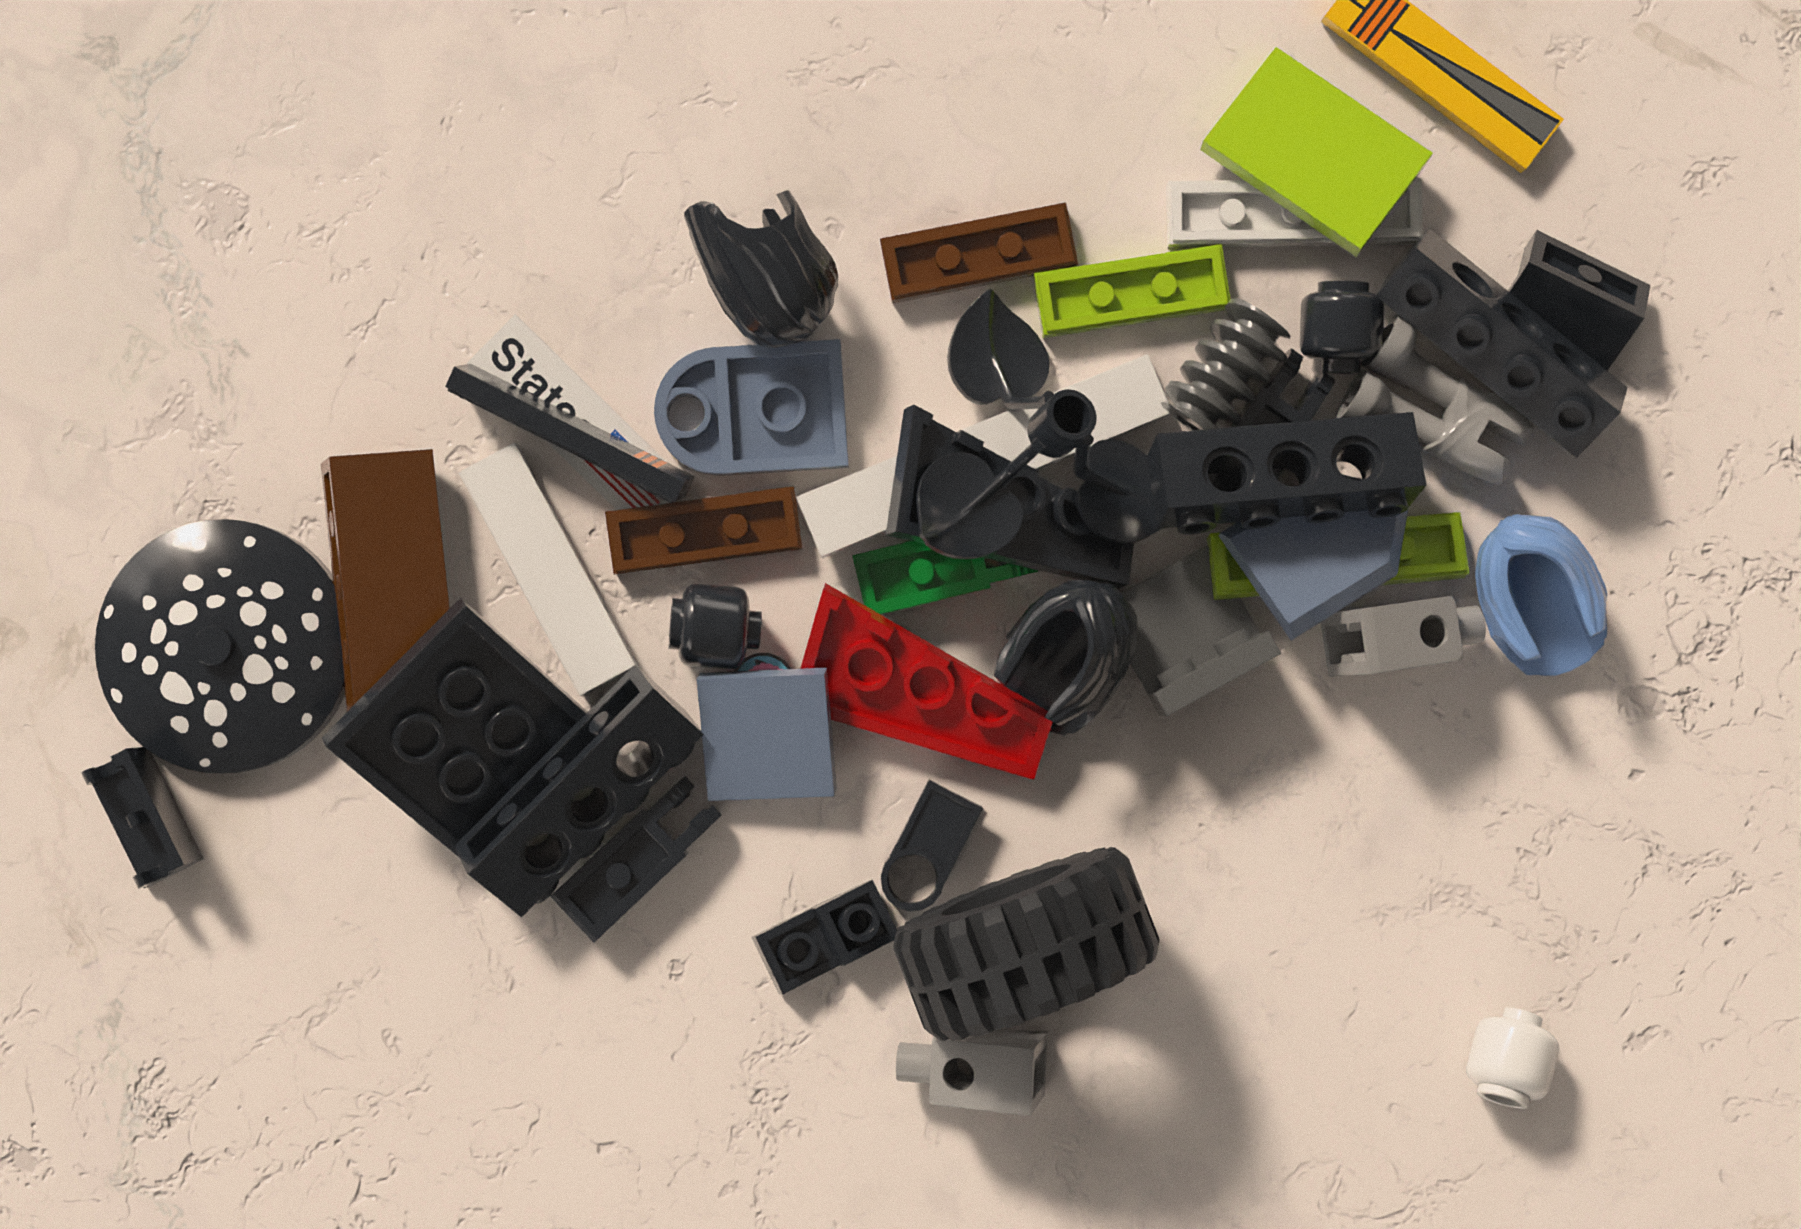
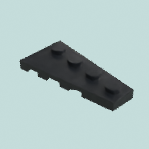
(1051, 531)

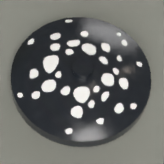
(222, 646)

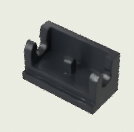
(144, 815)

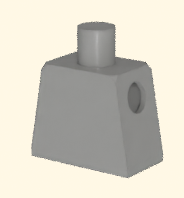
(1400, 636)
(1005, 1065)

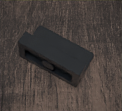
(1581, 297)

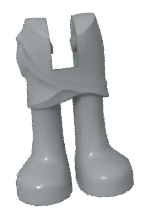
(1464, 412)

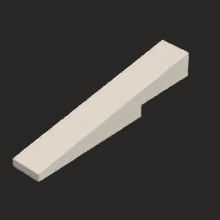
(859, 504)

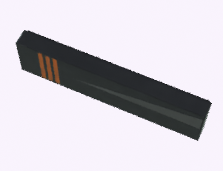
(569, 432)

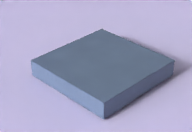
(767, 734)

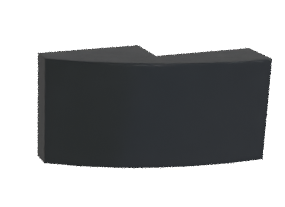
(825, 937)

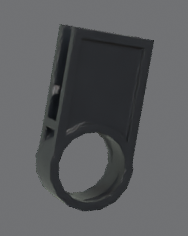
(938, 833)

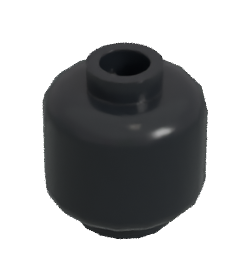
(1341, 326)
(713, 626)

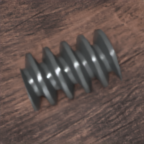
(1225, 367)

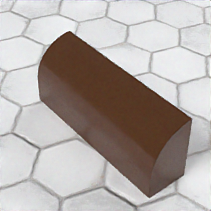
(383, 558)

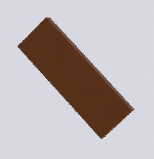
(978, 252)
(704, 530)

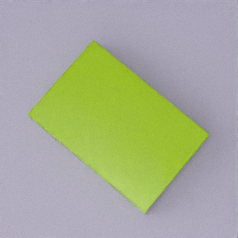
(1316, 151)

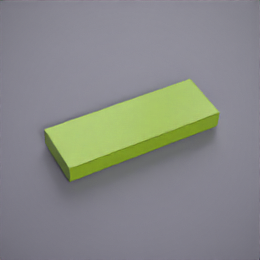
(1131, 291)

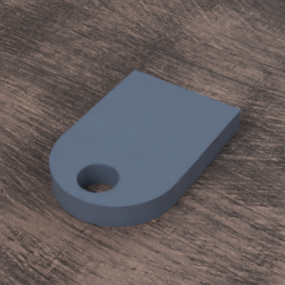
(761, 409)

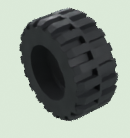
(1026, 944)

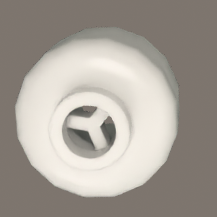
(1512, 1058)

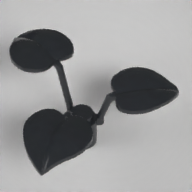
(960, 501)

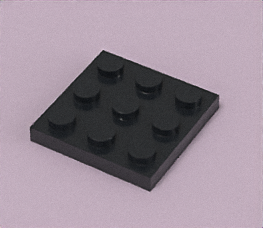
(453, 724)

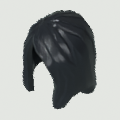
(767, 279)
(1070, 652)

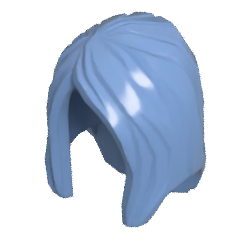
(1541, 595)

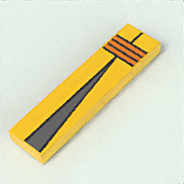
(1447, 76)

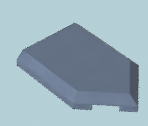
(1317, 568)

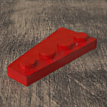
(918, 693)

